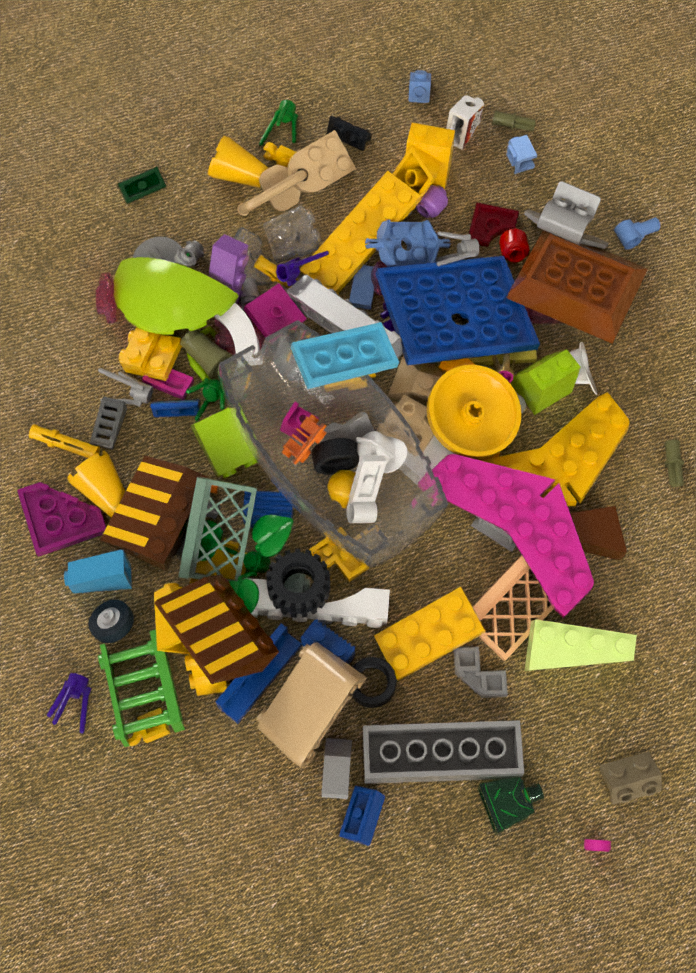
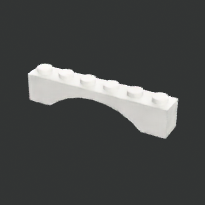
(364, 607)

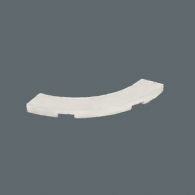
(240, 328)

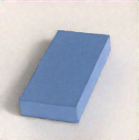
(362, 288)

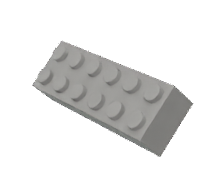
(442, 752)

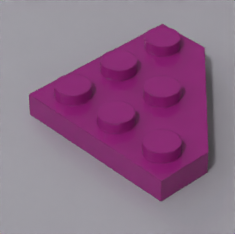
(58, 518)

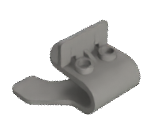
(569, 216)

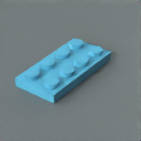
(344, 355)

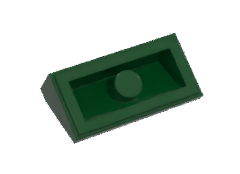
(141, 185)

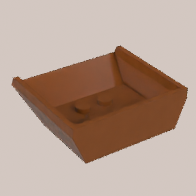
(578, 285)

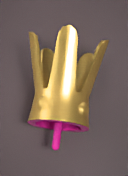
(505, 369)

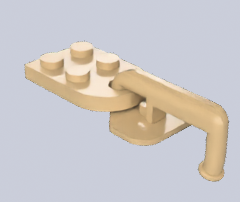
(318, 164)

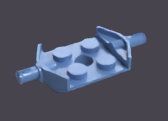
(420, 241)

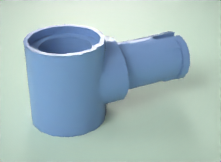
(632, 233)

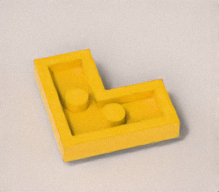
(332, 555)

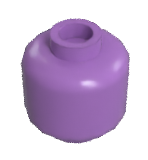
(432, 202)

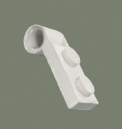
(364, 490)

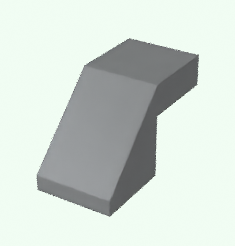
(354, 428)
(336, 768)

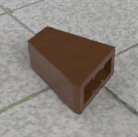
(600, 532)

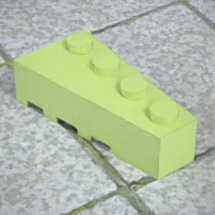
(568, 645)

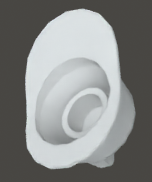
(584, 375)
(378, 444)

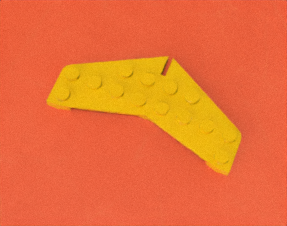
(577, 451)

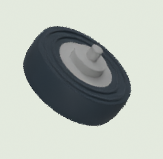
(111, 621)

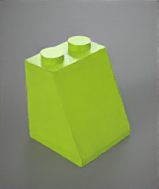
(547, 380)
(223, 443)

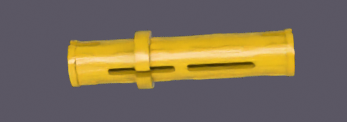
(40, 434)

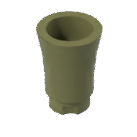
(204, 352)

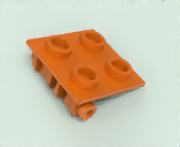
(316, 435)

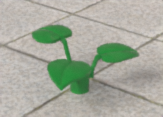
(271, 535)

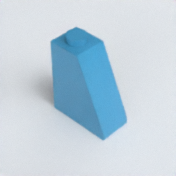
(99, 573)

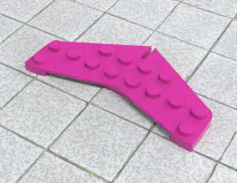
(536, 524)

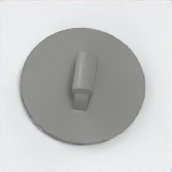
(158, 248)

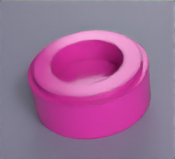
(597, 845)

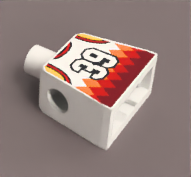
(466, 112)

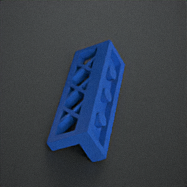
(246, 690)

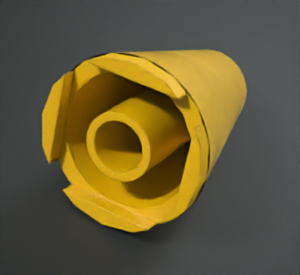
(235, 164)
(99, 482)

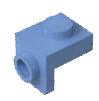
(419, 86)

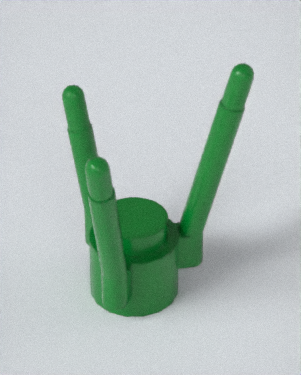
(284, 114)
(212, 392)

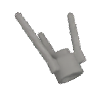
(465, 249)
(139, 391)

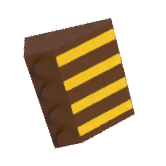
(153, 512)
(217, 629)

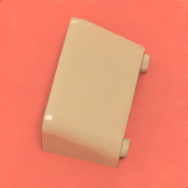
(309, 703)

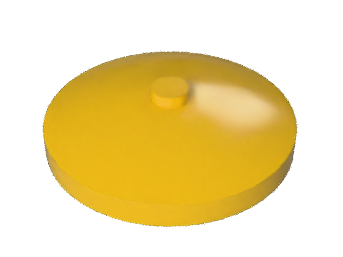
(474, 411)

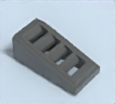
(108, 404)

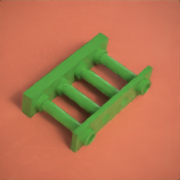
(166, 692)

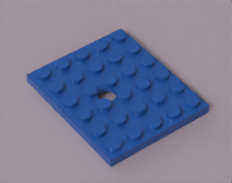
(477, 289)

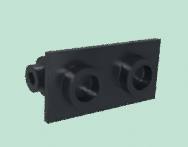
(349, 133)

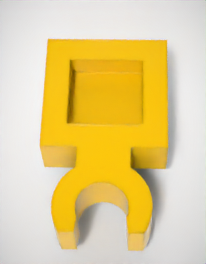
(280, 155)
(151, 733)

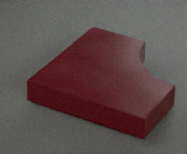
(490, 222)

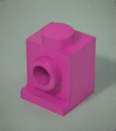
(293, 420)

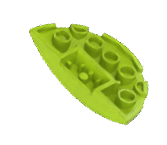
(168, 296)

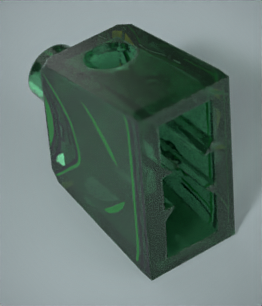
(508, 802)

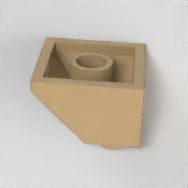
(415, 381)

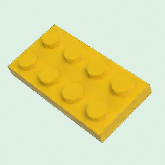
(429, 633)

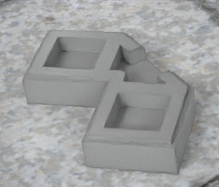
(484, 683)

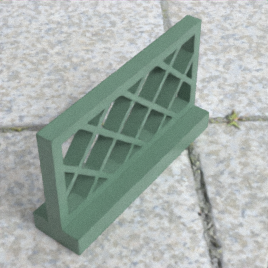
(196, 526)

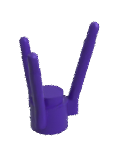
(290, 270)
(73, 687)

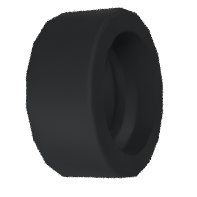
(334, 456)
(385, 697)

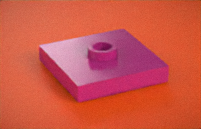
(273, 310)

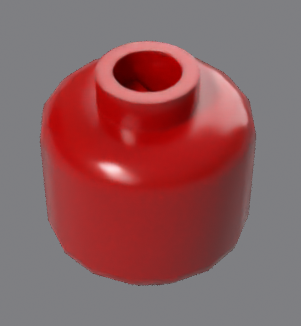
(514, 245)

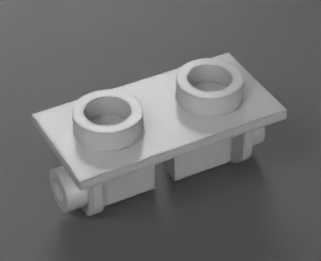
(494, 532)

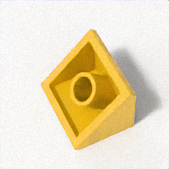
(417, 170)

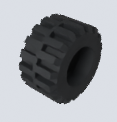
(292, 564)

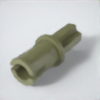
(513, 121)
(674, 463)

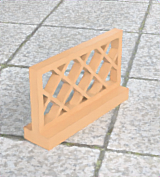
(495, 594)

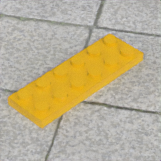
(347, 254)

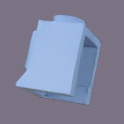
(520, 153)

